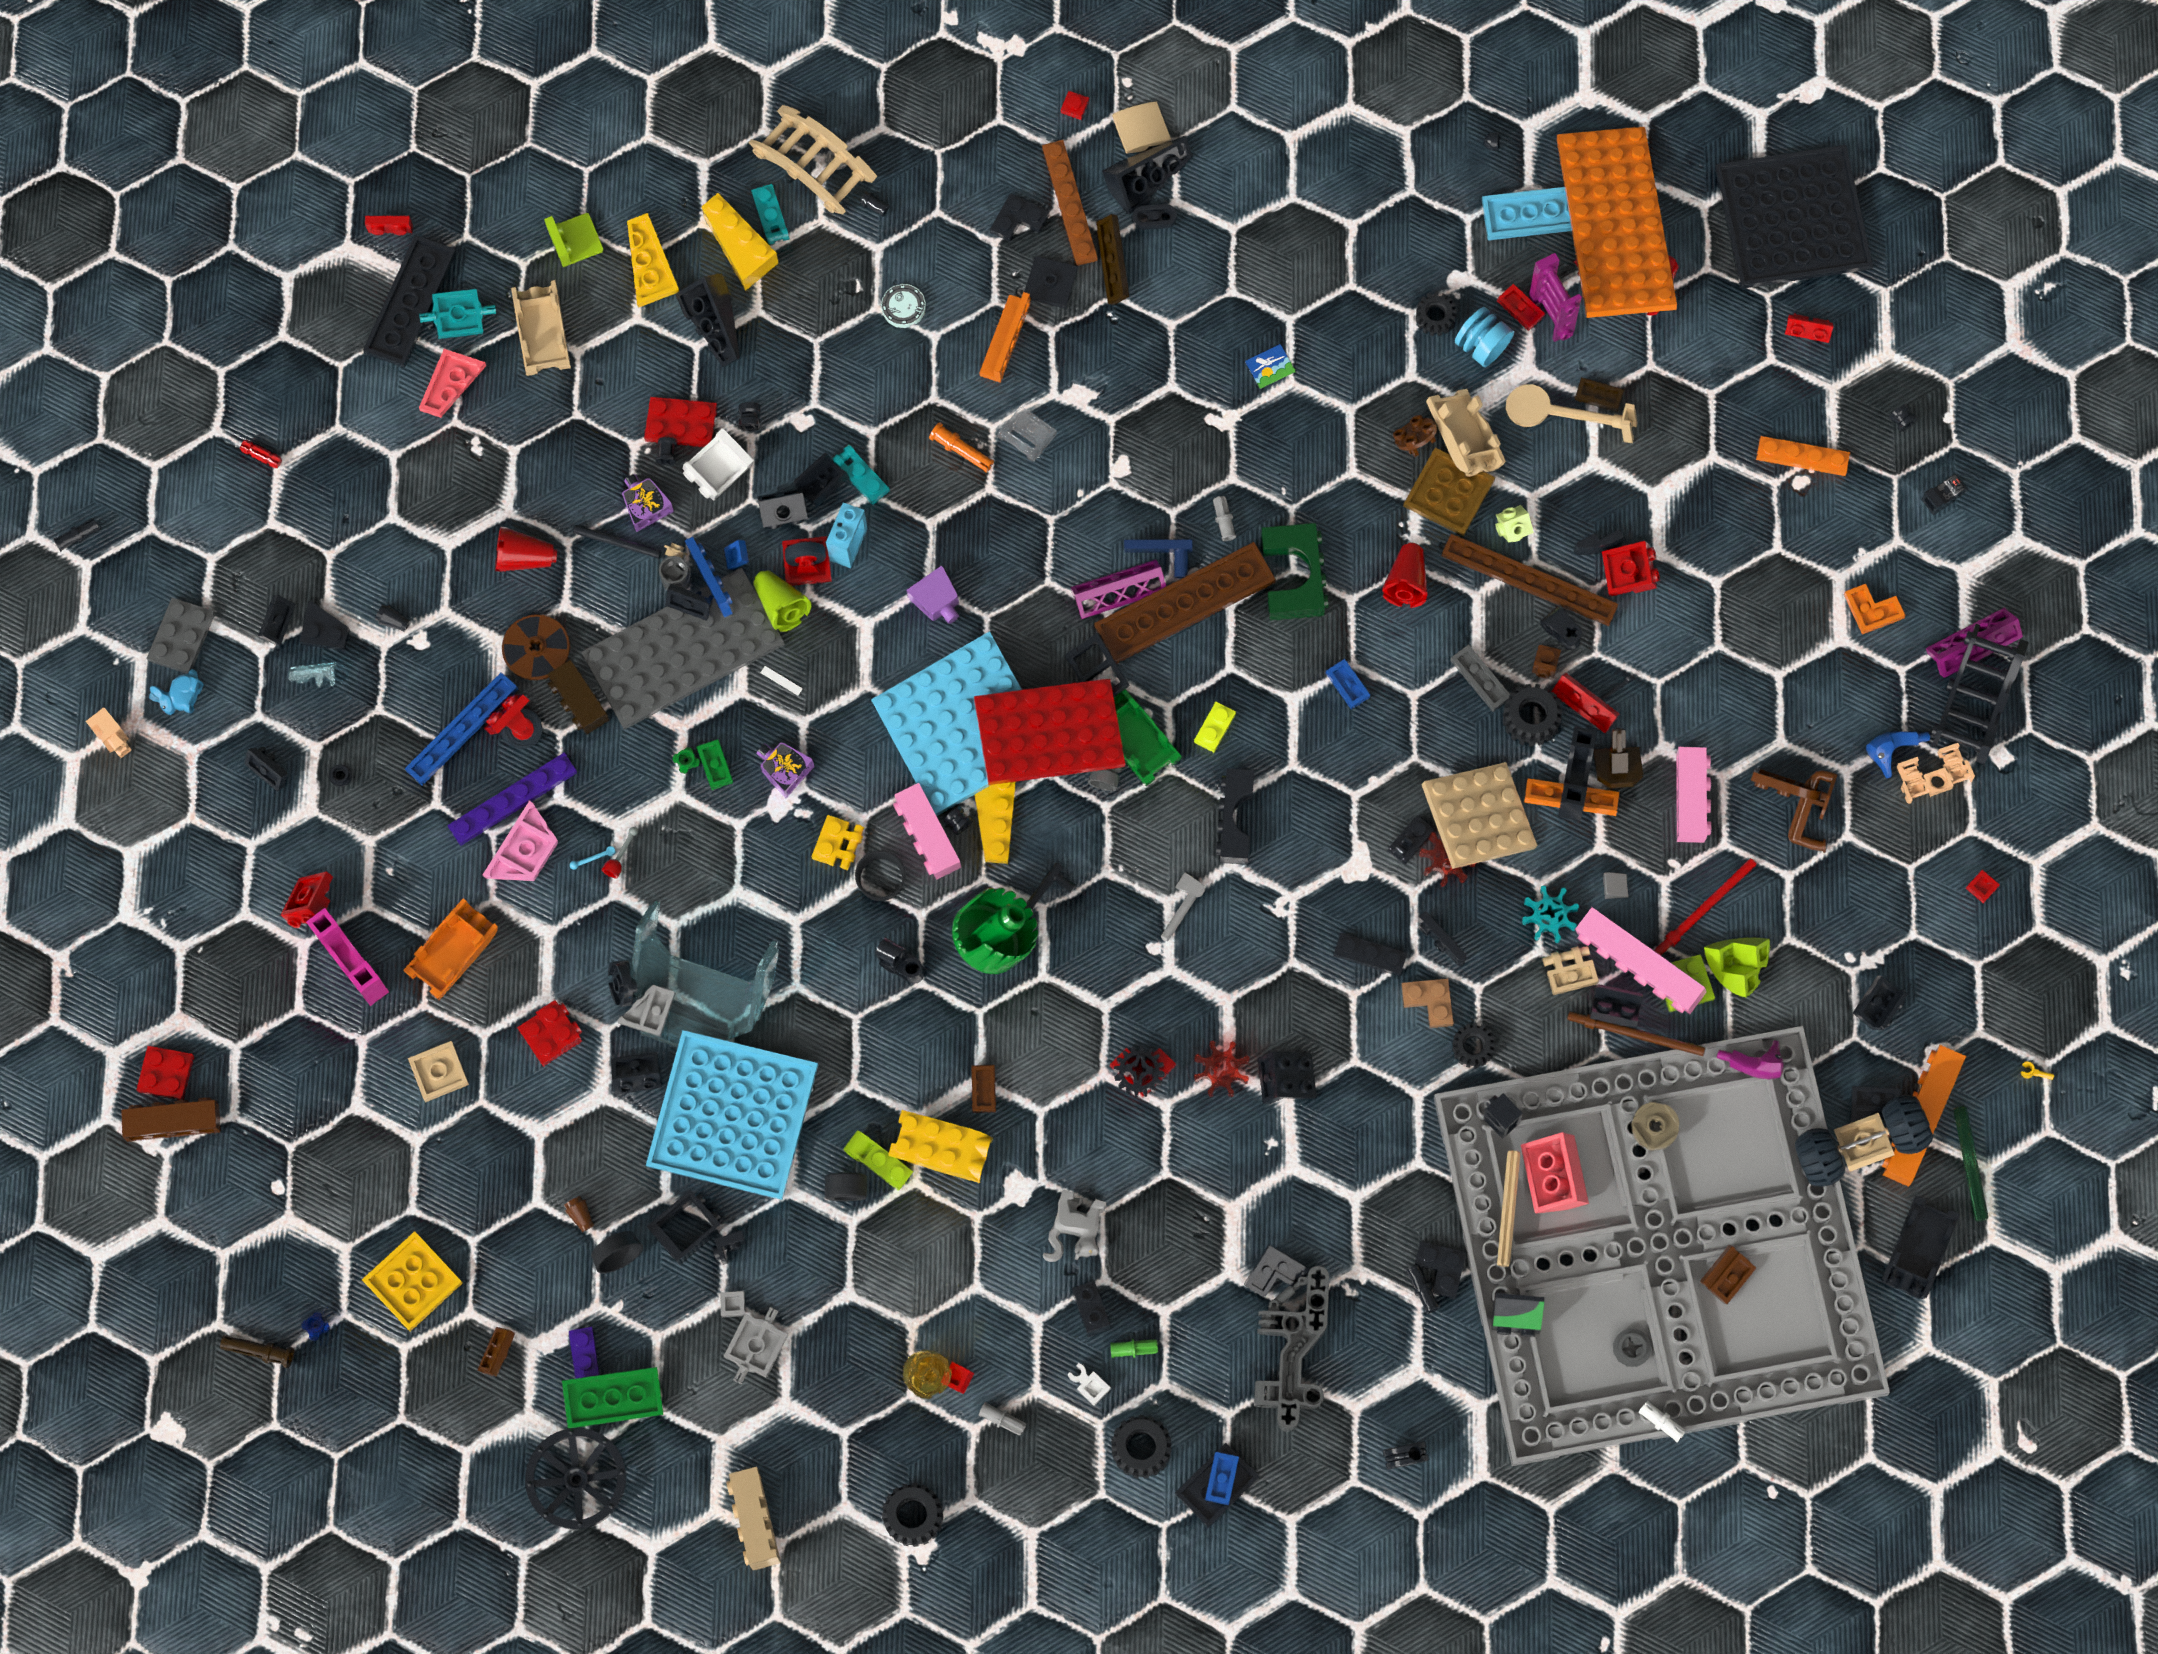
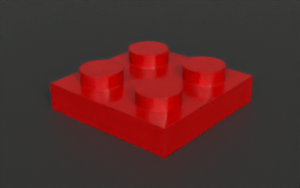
(165, 1073)

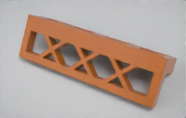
(1005, 337)

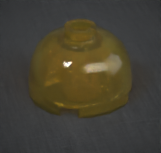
(926, 1373)

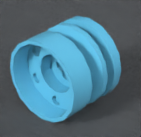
(1480, 333)

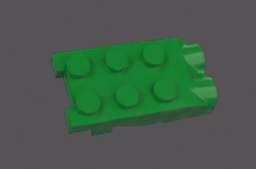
(1143, 743)

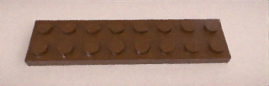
(1185, 602)

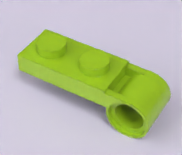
(878, 1160)

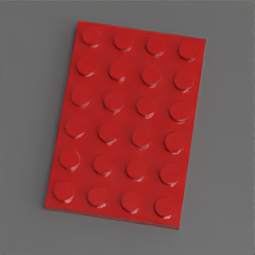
(1049, 731)

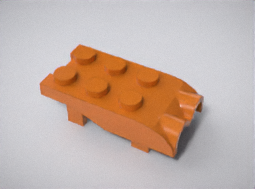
(451, 949)

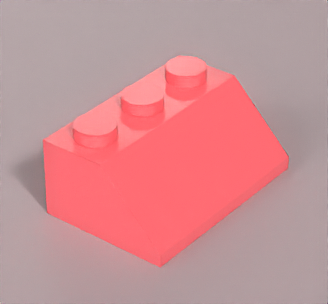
(1554, 1173)

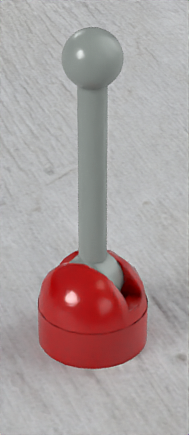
(613, 866)

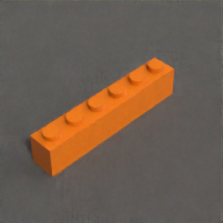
(1933, 1095)

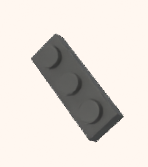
(1480, 678)

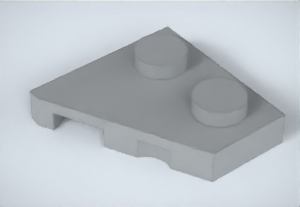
(650, 1011)

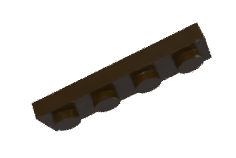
(1112, 259)

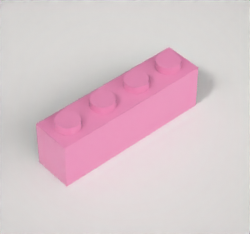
(1692, 794)
(927, 831)

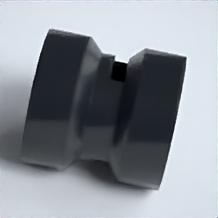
(749, 416)

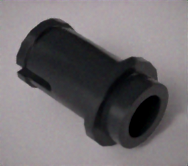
(875, 204)

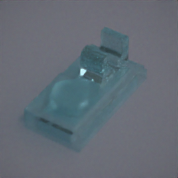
(304, 673)

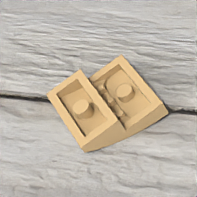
(1141, 127)

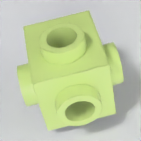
(1514, 524)

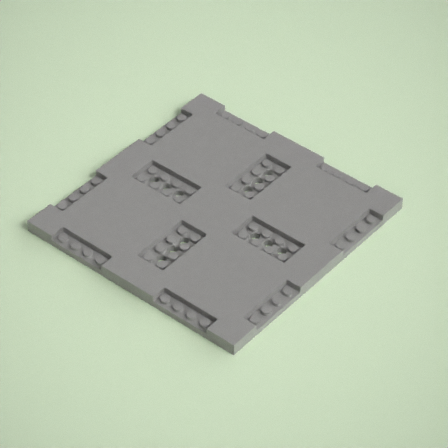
(1784, 1342)

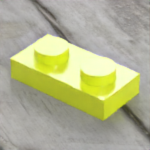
(1215, 727)

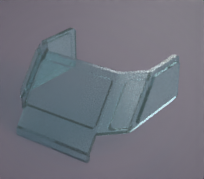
(704, 998)

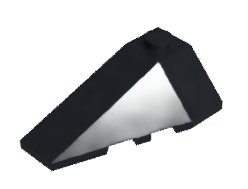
(1140, 176)
(711, 311)

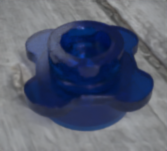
(308, 1325)

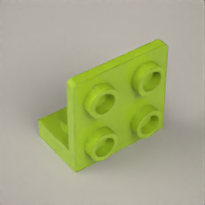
(574, 238)

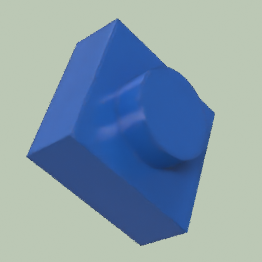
(736, 554)

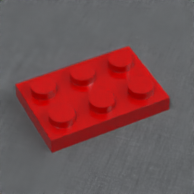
(684, 420)

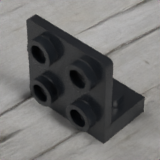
(1286, 1076)

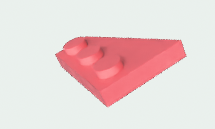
(449, 381)

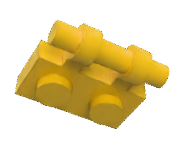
(831, 840)

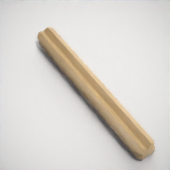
(1508, 1208)

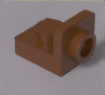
(1546, 661)

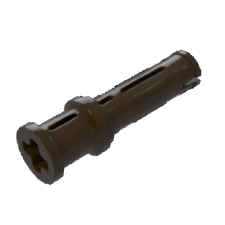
(266, 1352)

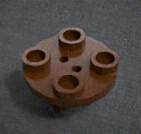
(1415, 434)

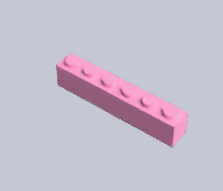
(1641, 961)

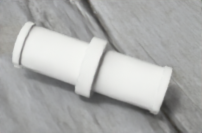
(1662, 1421)

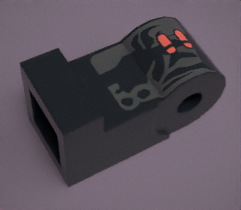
(1944, 494)

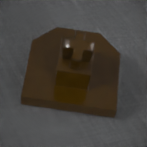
(1619, 764)

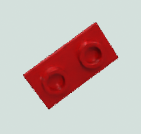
(1815, 330)

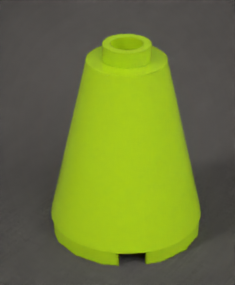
(781, 601)

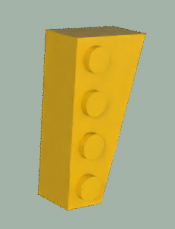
(741, 244)

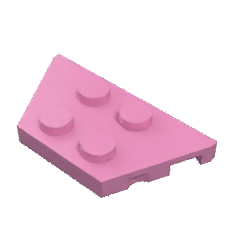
(524, 848)

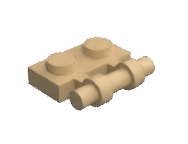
(1570, 977)

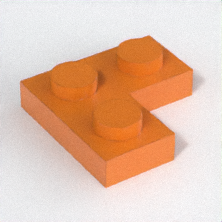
(1871, 614)

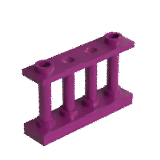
(1550, 292)

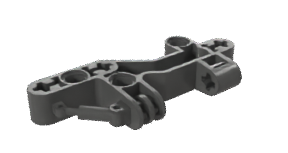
(1289, 1390)

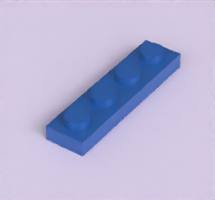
(714, 583)

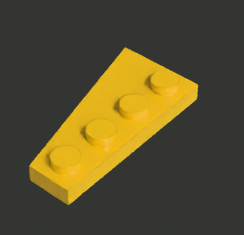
(650, 267)
(995, 820)

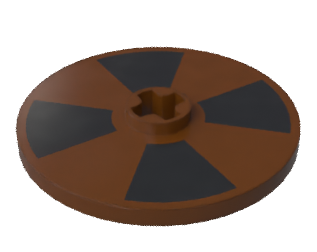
(539, 630)

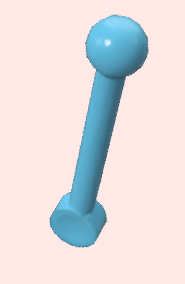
(610, 851)

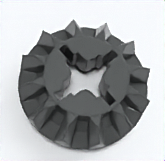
(1637, 1338)

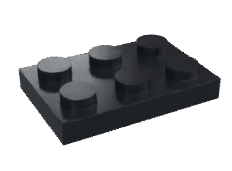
(1194, 1490)

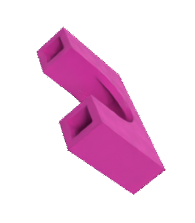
(347, 957)

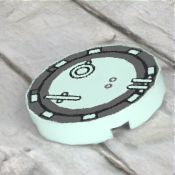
(903, 305)

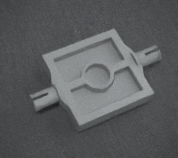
(755, 1345)

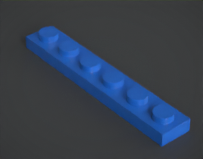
(461, 729)

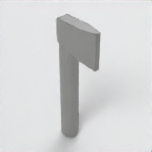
(1194, 889)

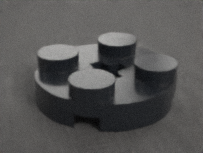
(622, 985)

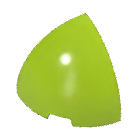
(1738, 963)

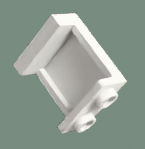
(717, 465)

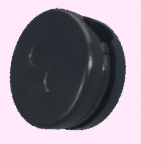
(1406, 1455)

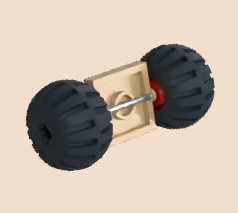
(1864, 1141)

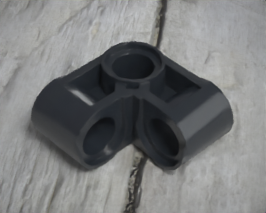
(898, 961)

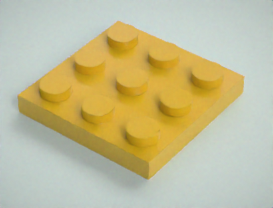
(412, 1281)

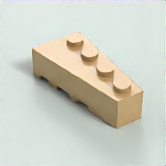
(754, 1519)

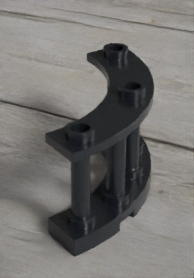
(1997, 701)

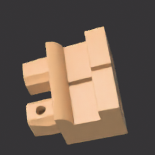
(109, 732)

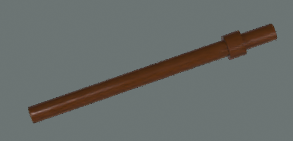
(1635, 1033)

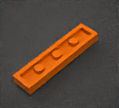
(1803, 456)
(1550, 794)

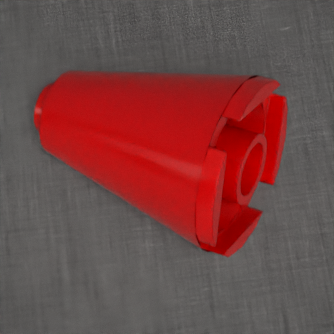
(522, 551)
(1407, 578)

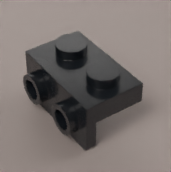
(820, 480)
(1880, 1004)

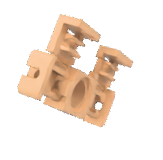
(1955, 773)

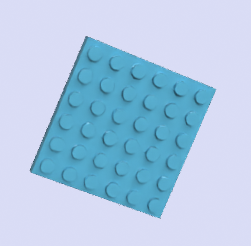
(937, 722)
(732, 1115)

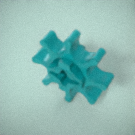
(1556, 907)

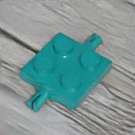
(457, 313)

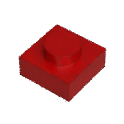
(1075, 105)
(1982, 886)
(960, 1377)

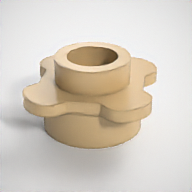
(675, 550)

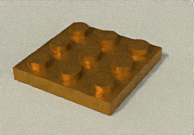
(1447, 494)

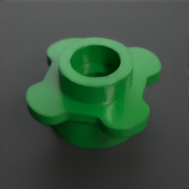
(684, 754)

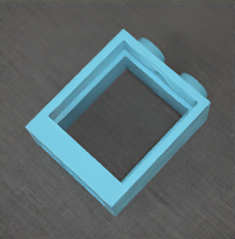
(846, 540)

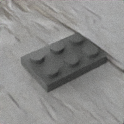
(180, 635)

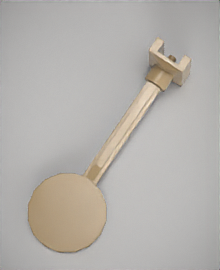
(1531, 405)

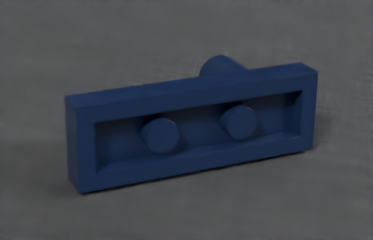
(1178, 547)

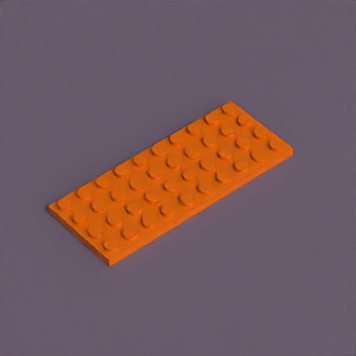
(1616, 222)

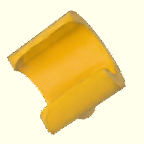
(2035, 1072)

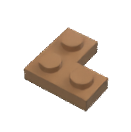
(1434, 995)

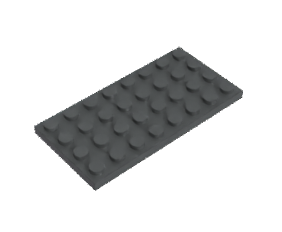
(679, 653)

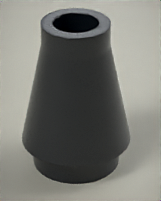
(392, 618)

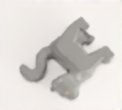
(1075, 1223)

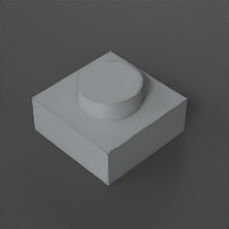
(732, 1304)

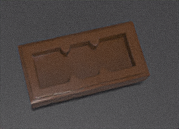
(983, 1088)
(496, 1351)

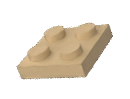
(438, 1071)

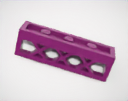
(1113, 583)
(2000, 632)

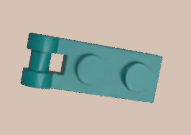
(770, 214)
(861, 475)

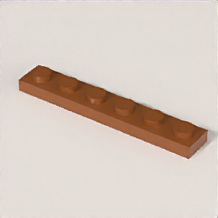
(1069, 203)

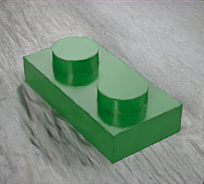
(714, 764)

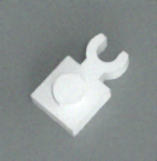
(1091, 1386)

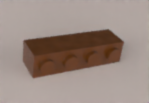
(170, 1120)

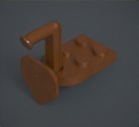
(1808, 794)

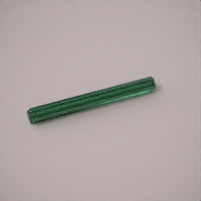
(1971, 1164)

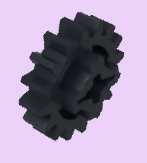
(1148, 1072)

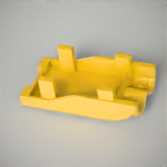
(941, 1146)

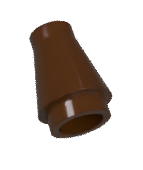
(579, 1213)

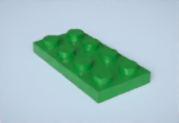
(612, 1397)

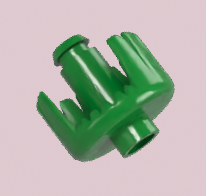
(994, 931)

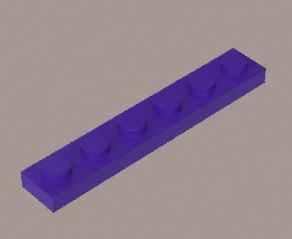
(512, 799)

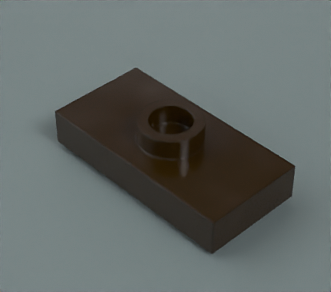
(1599, 394)

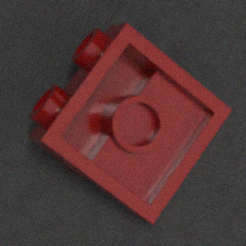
(1630, 568)
(307, 899)
(550, 1032)

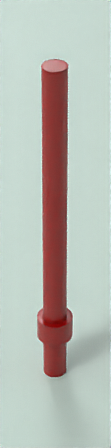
(1673, 937)

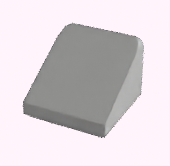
(1615, 885)

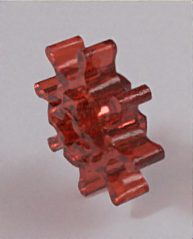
(1440, 863)
(1227, 1076)

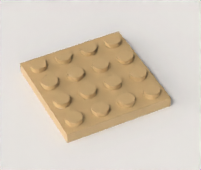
(1479, 815)

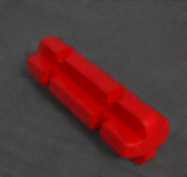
(261, 454)

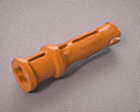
(953, 442)

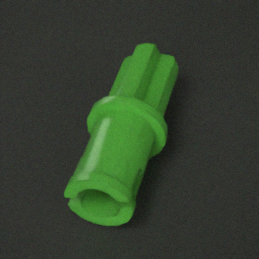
(1134, 1348)

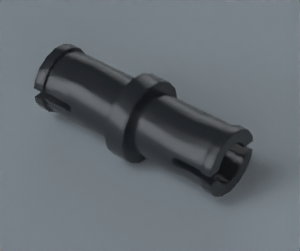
(76, 534)
(1423, 1289)

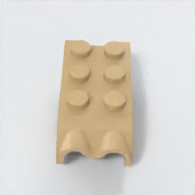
(541, 328)
(1466, 432)

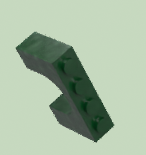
(1302, 542)

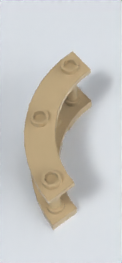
(823, 138)

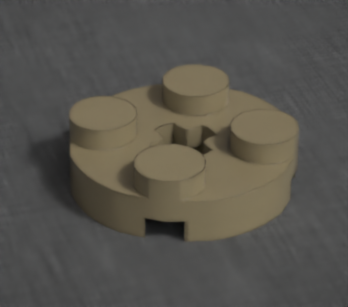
(1658, 1113)

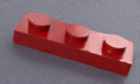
(1585, 703)

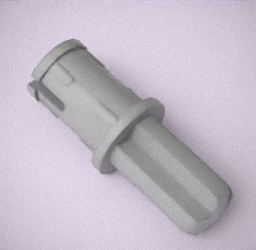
(1224, 518)
(1002, 1419)

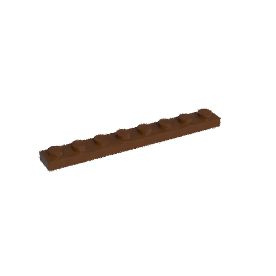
(1530, 580)

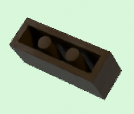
(577, 698)

